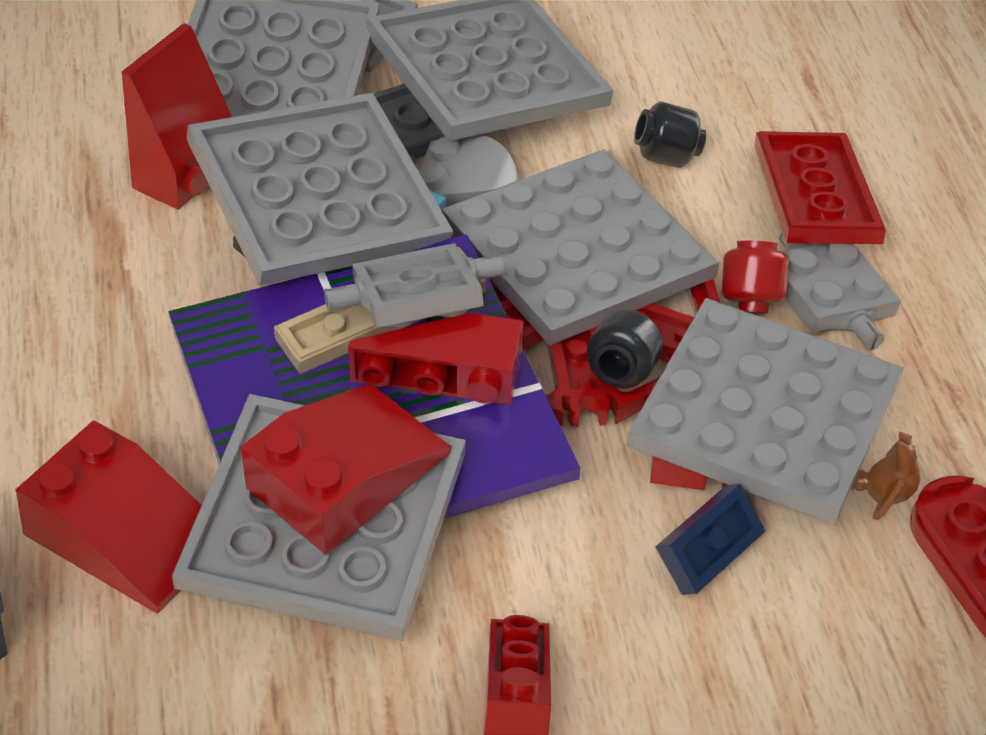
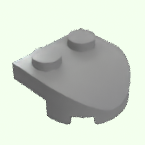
(467, 167)

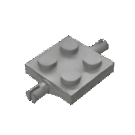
(417, 285)
(838, 290)

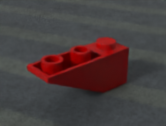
(449, 357)
(518, 677)

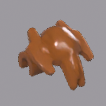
(891, 478)

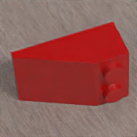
(163, 96)
(338, 462)
(110, 514)

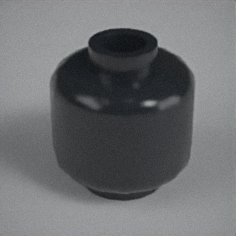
(669, 134)
(624, 349)

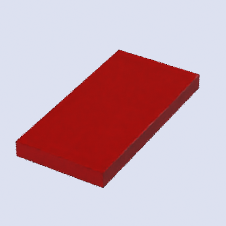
(818, 188)

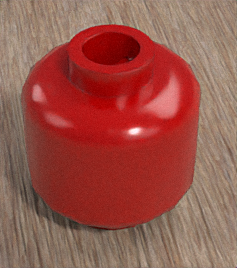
(755, 275)

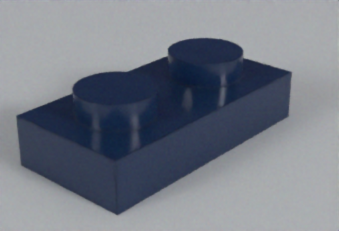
(710, 539)

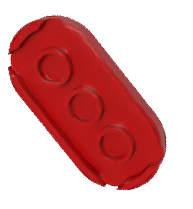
(952, 533)

